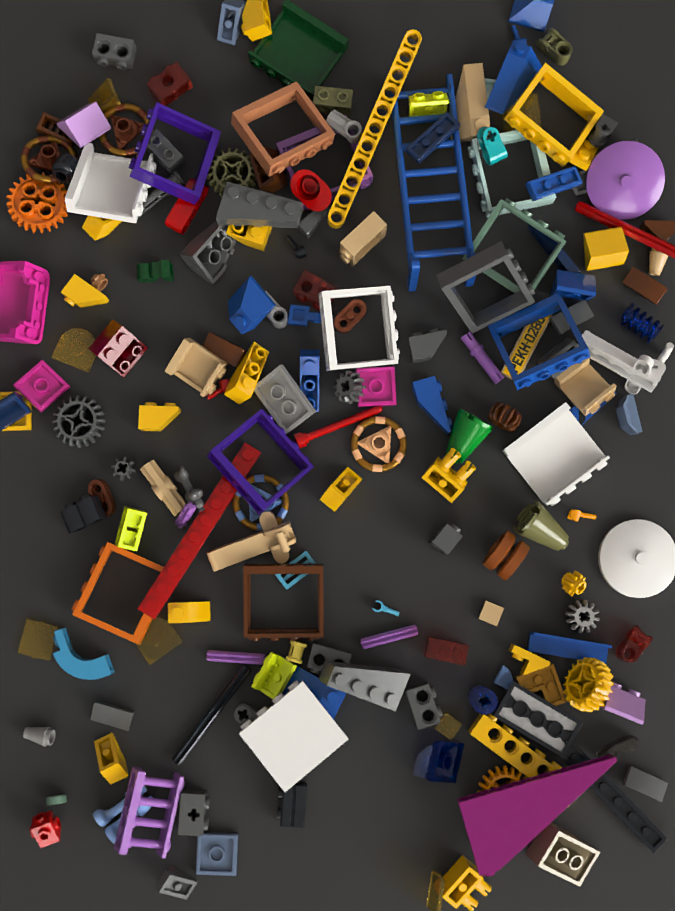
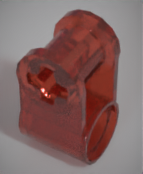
(636, 642)

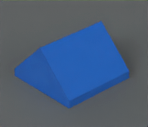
(574, 285)

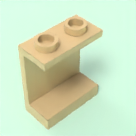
(585, 387)

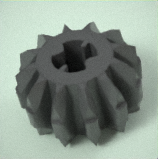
(349, 394)

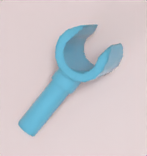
(385, 609)

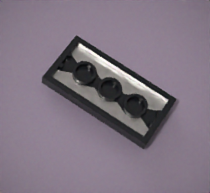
(537, 719)

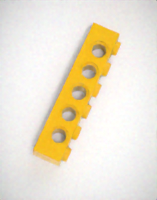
(480, 730)

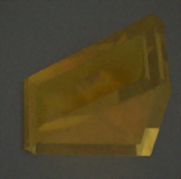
(105, 96)

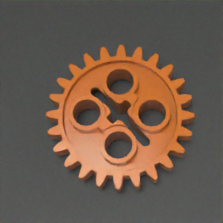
(38, 203)

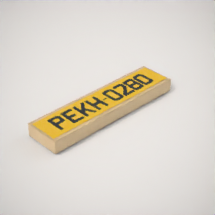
(526, 345)

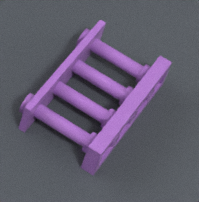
(134, 799)

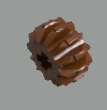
(504, 416)

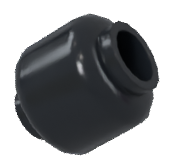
(64, 167)

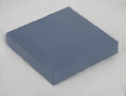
(217, 854)

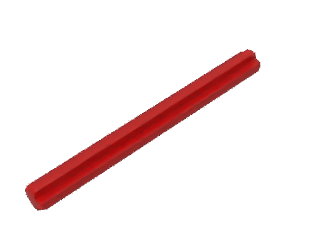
(628, 229)

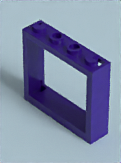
(188, 125)
(238, 481)

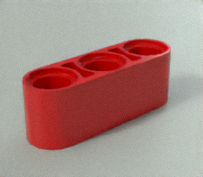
(184, 212)

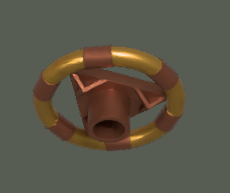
(124, 129)
(45, 158)

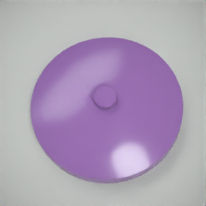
(625, 179)

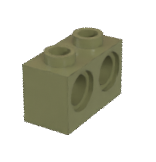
(330, 98)

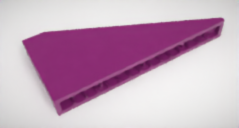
(513, 814)

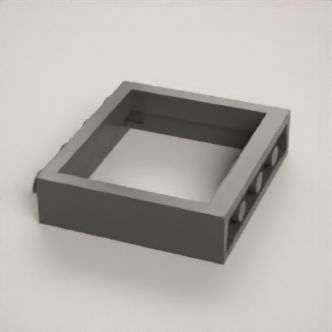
(473, 267)

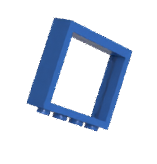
(527, 316)

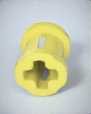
(296, 652)

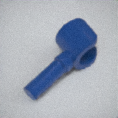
(516, 35)

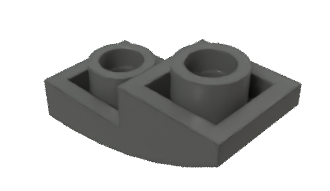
(580, 313)
(645, 783)

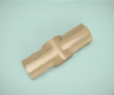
(163, 487)

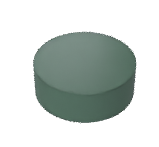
(57, 799)

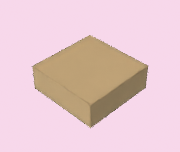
(490, 613)

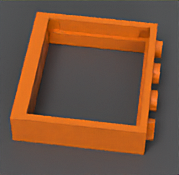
(88, 587)

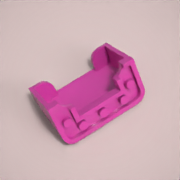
(22, 301)

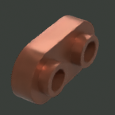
(349, 316)
(104, 495)

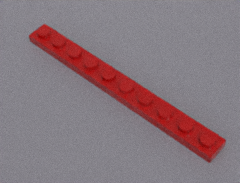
(196, 535)

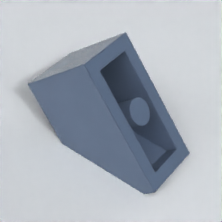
(230, 21)

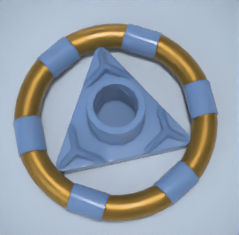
(253, 514)

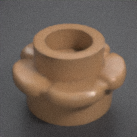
(99, 281)

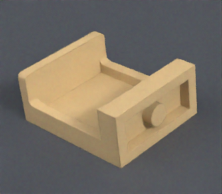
(197, 366)

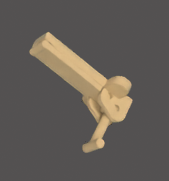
(272, 538)

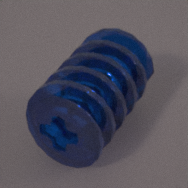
(641, 323)
(482, 707)

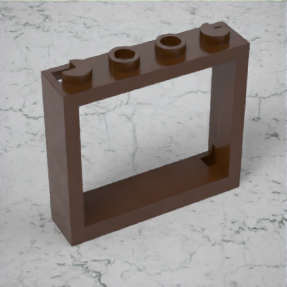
(275, 634)

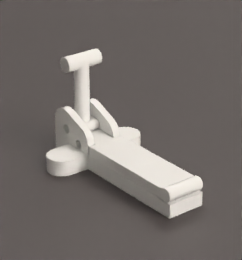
(639, 372)

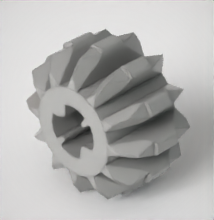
(582, 608)

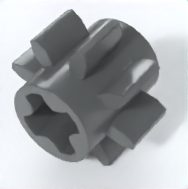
(118, 468)

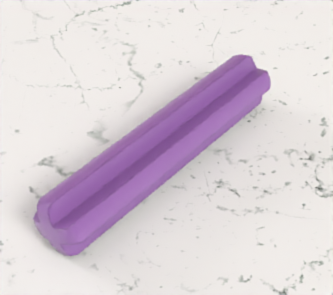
(389, 636)
(235, 657)

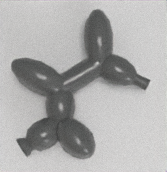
(191, 495)

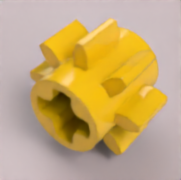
(573, 583)

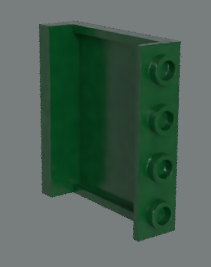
(299, 49)

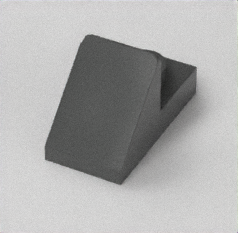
(176, 883)

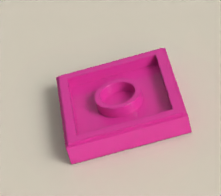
(41, 386)
(380, 386)

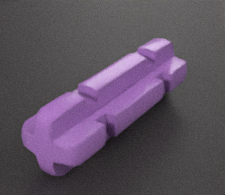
(185, 515)

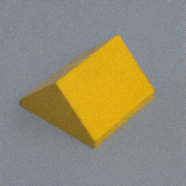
(605, 248)

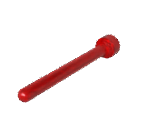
(303, 438)

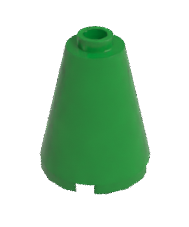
(467, 434)

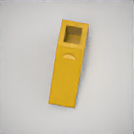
(247, 374)

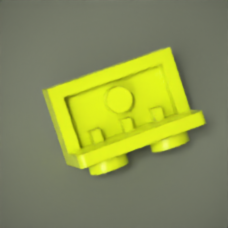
(428, 104)
(273, 675)

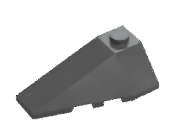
(209, 252)

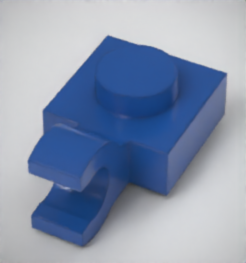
(300, 316)

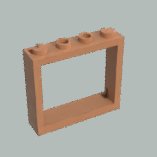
(272, 102)

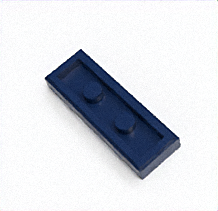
(432, 138)

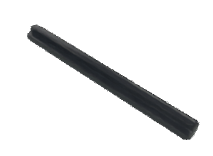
(211, 715)

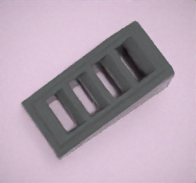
(311, 221)

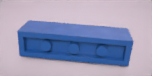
(566, 647)

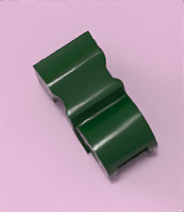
(152, 271)

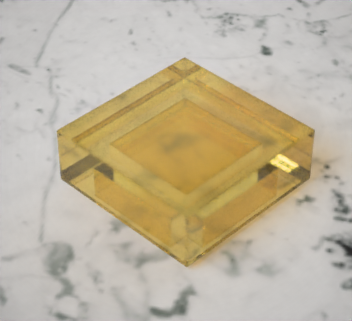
(449, 726)

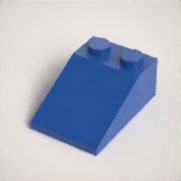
(327, 696)

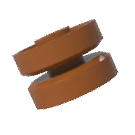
(506, 555)

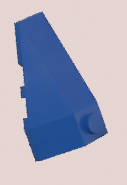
(513, 77)

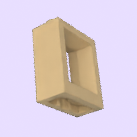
(362, 239)

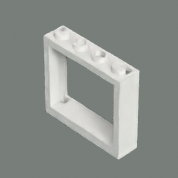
(389, 317)

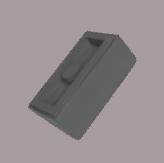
(112, 715)

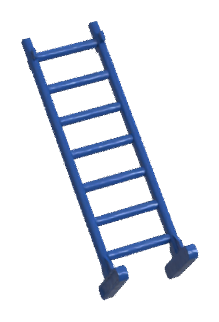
(413, 256)

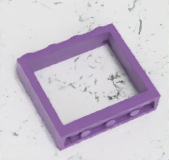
(292, 142)

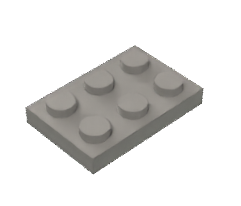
(284, 399)

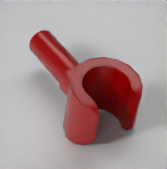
(223, 384)

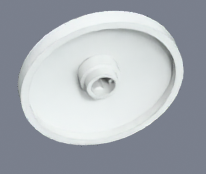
(637, 558)

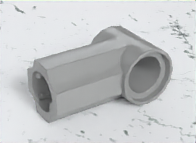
(344, 125)
(277, 310)

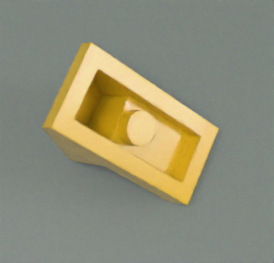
(532, 661)

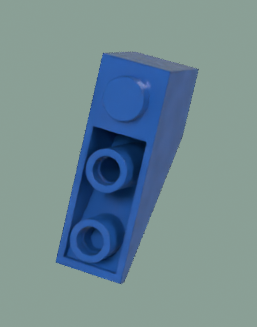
(310, 376)
(429, 400)

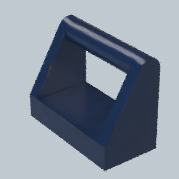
(12, 409)

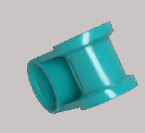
(493, 147)

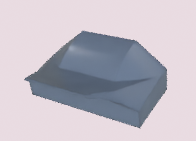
(628, 415)

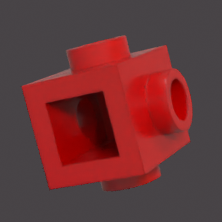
(45, 828)

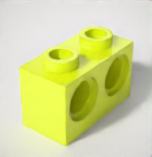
(130, 528)

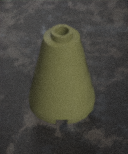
(540, 526)

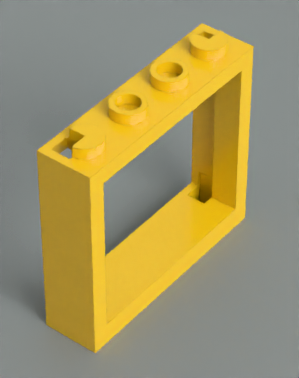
(569, 95)

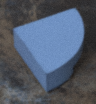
(503, 677)

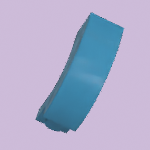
(77, 666)

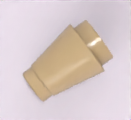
(656, 262)

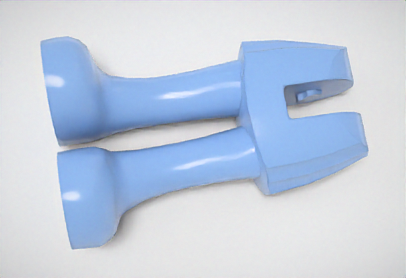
(103, 817)

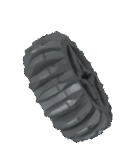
(81, 412)

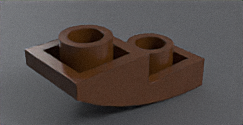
(644, 285)
(224, 349)

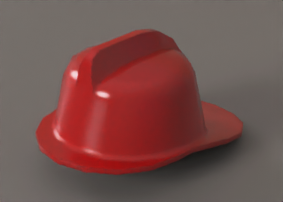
(311, 190)

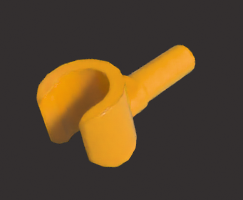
(574, 515)

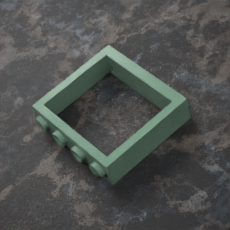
(525, 216)

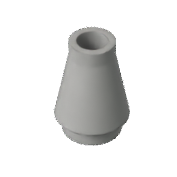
(40, 735)

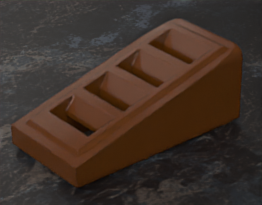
(53, 120)

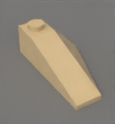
(471, 102)

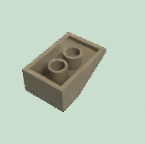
(562, 854)

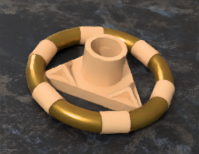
(378, 444)

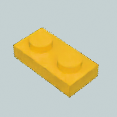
(584, 155)

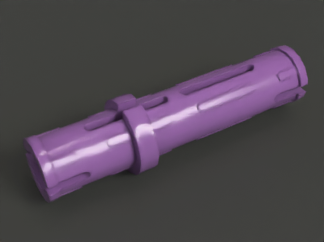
(477, 351)

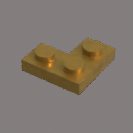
(546, 681)

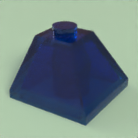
(439, 761)

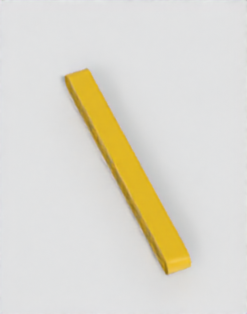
(379, 121)

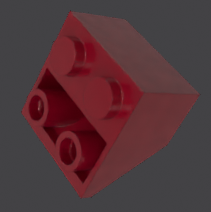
(118, 348)

